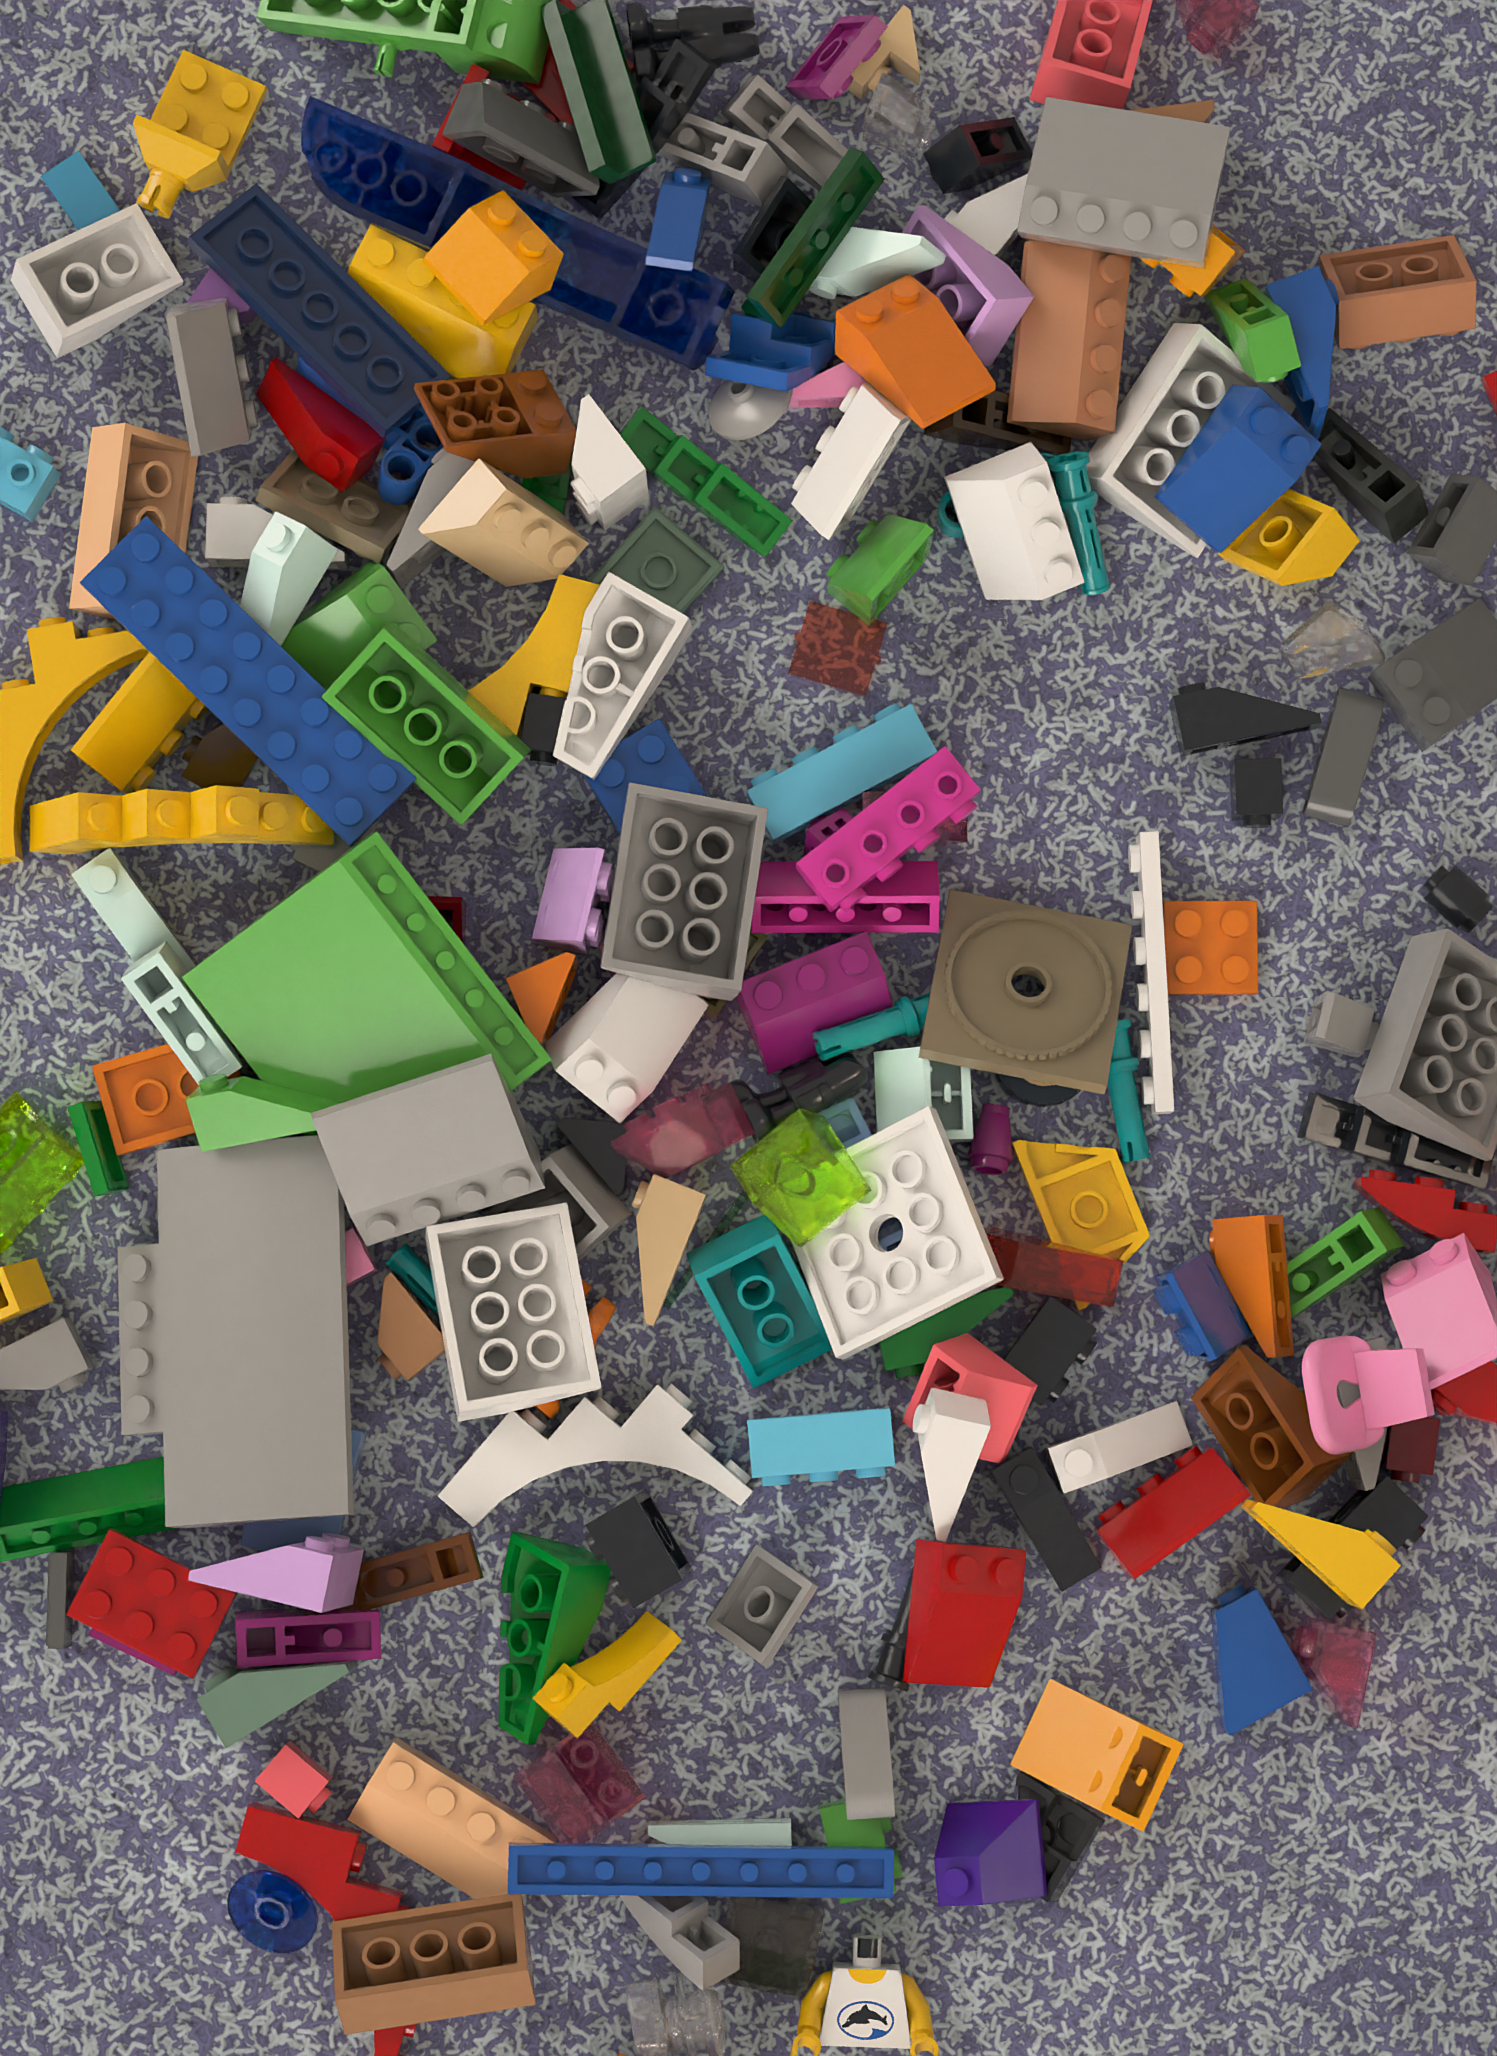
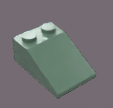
(249, 1699)

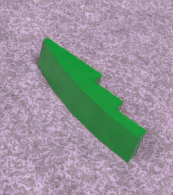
(704, 483)

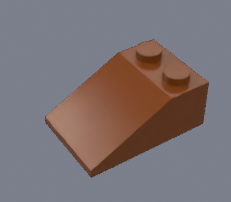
(1265, 1430)

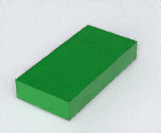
(97, 1148)

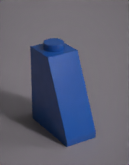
(1251, 1660)

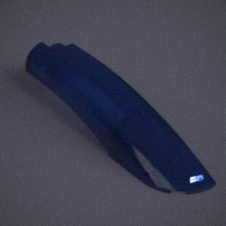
(601, 277)

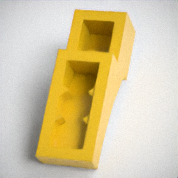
(612, 1676)

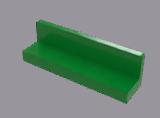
(82, 1508)

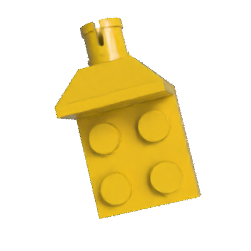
(195, 130)

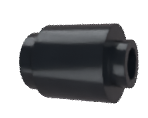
(1457, 897)

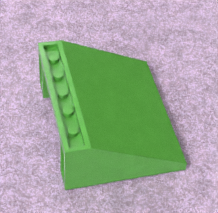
(359, 987)

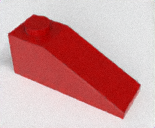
(318, 427)

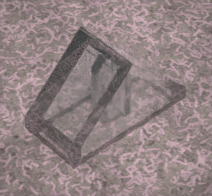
(1330, 644)

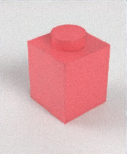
(295, 1780)

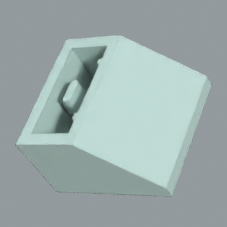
(912, 1083)

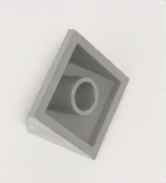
(762, 1605)

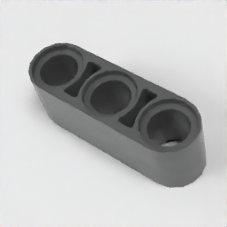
(1344, 757)

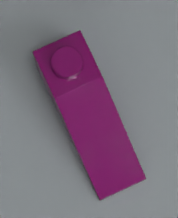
(305, 1636)

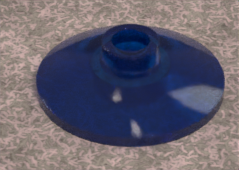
(272, 1911)

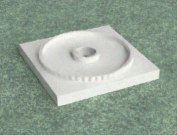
(943, 1249)

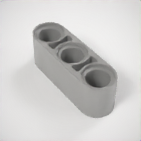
(866, 1753)

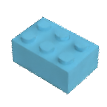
(821, 1445)

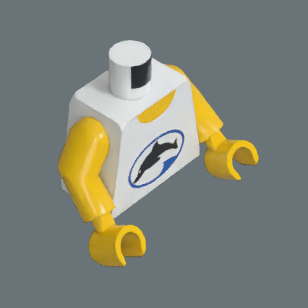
(865, 2006)

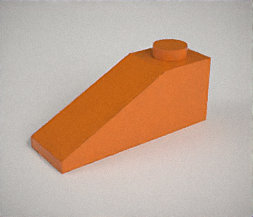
(1254, 1268)

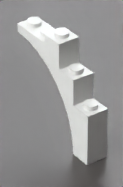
(652, 1435)

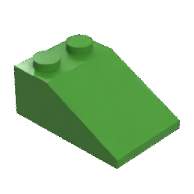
(880, 565)
(348, 619)

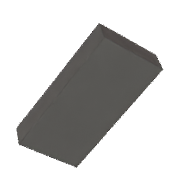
(59, 1598)

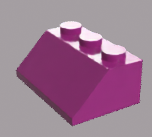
(811, 996)

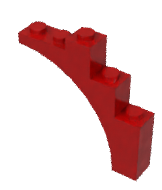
(321, 1860)

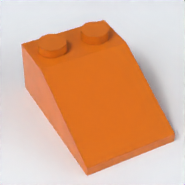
(911, 351)

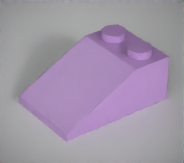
(972, 285)
(305, 1574)

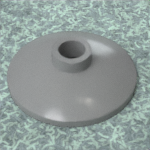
(746, 410)

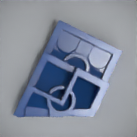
(774, 355)

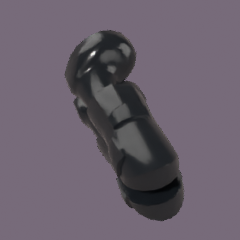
(699, 26)
(806, 1087)

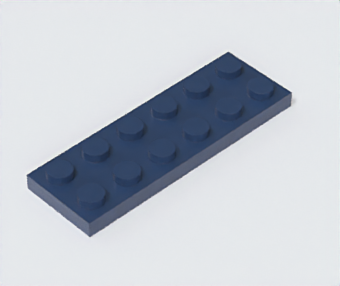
(317, 308)

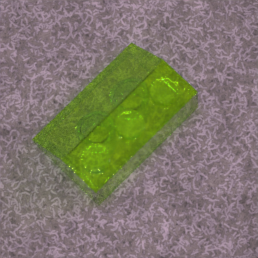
(33, 1165)

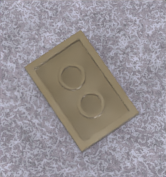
(351, 518)

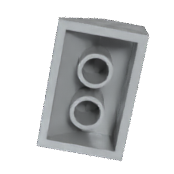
(211, 375)

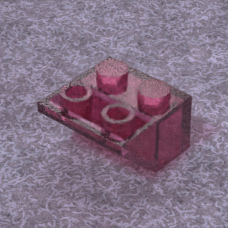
(685, 1131)
(579, 1786)

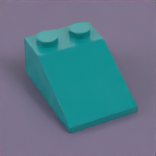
(760, 1300)

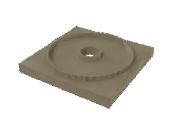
(1047, 1038)

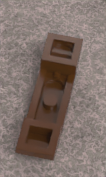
(416, 1572)

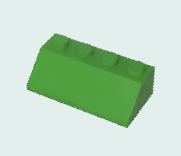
(426, 722)

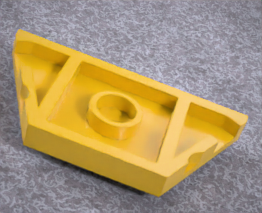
(1083, 1198)

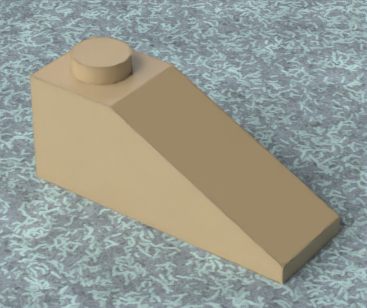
(663, 1231)

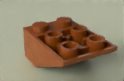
(502, 419)

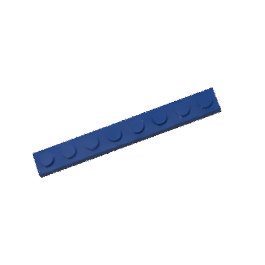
(700, 1870)

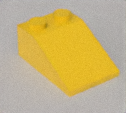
(1344, 1558)

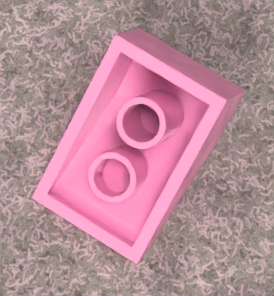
(1445, 1307)

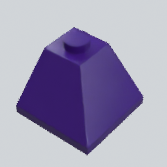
(990, 1853)

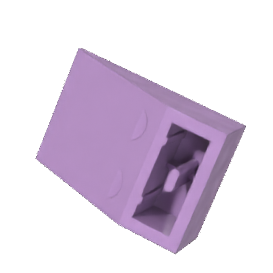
(572, 899)

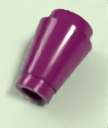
(992, 1141)

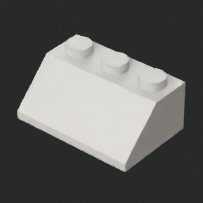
(849, 460)
(605, 470)
(1015, 526)

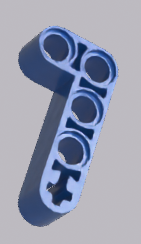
(402, 447)

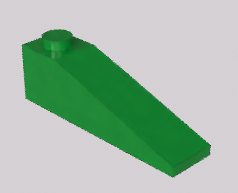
(553, 1608)

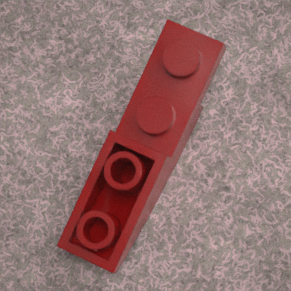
(1429, 1209)

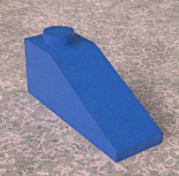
(679, 219)

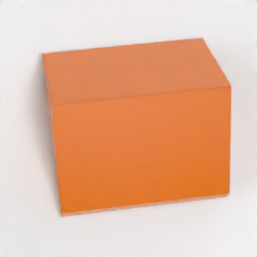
(542, 993)

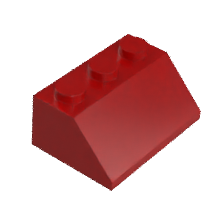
(1170, 1510)

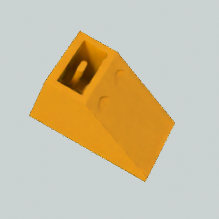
(1097, 1754)

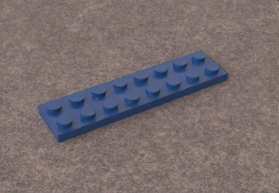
(246, 680)

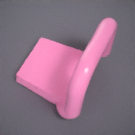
(1390, 1385)

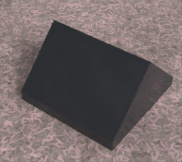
(770, 229)

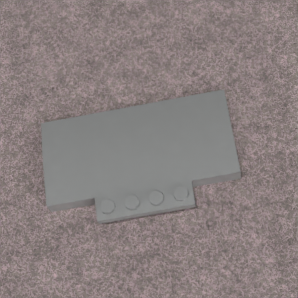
(242, 1335)

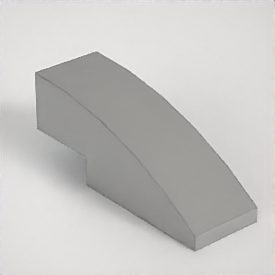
(787, 128)
(687, 1936)

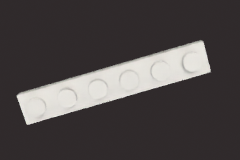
(1153, 993)

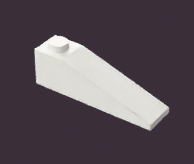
(619, 663)

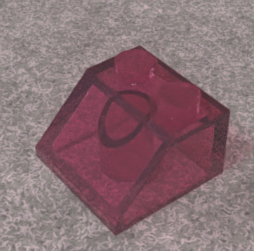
(1337, 1663)

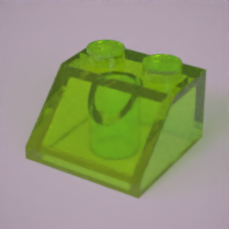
(801, 1176)

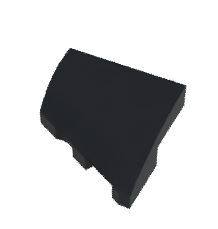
(1065, 1844)

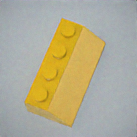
(431, 314)
(139, 726)

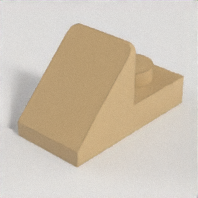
(896, 49)

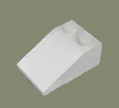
(94, 279)
(624, 1041)

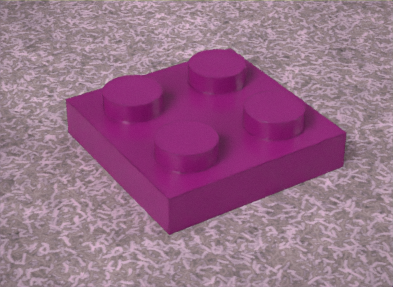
(837, 55)

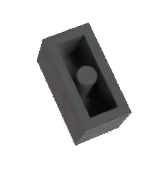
(1458, 530)

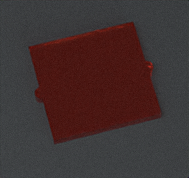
(837, 649)

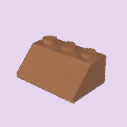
(1401, 292)

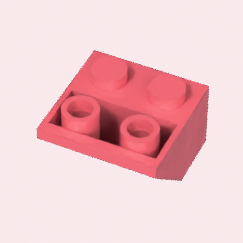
(974, 1370)

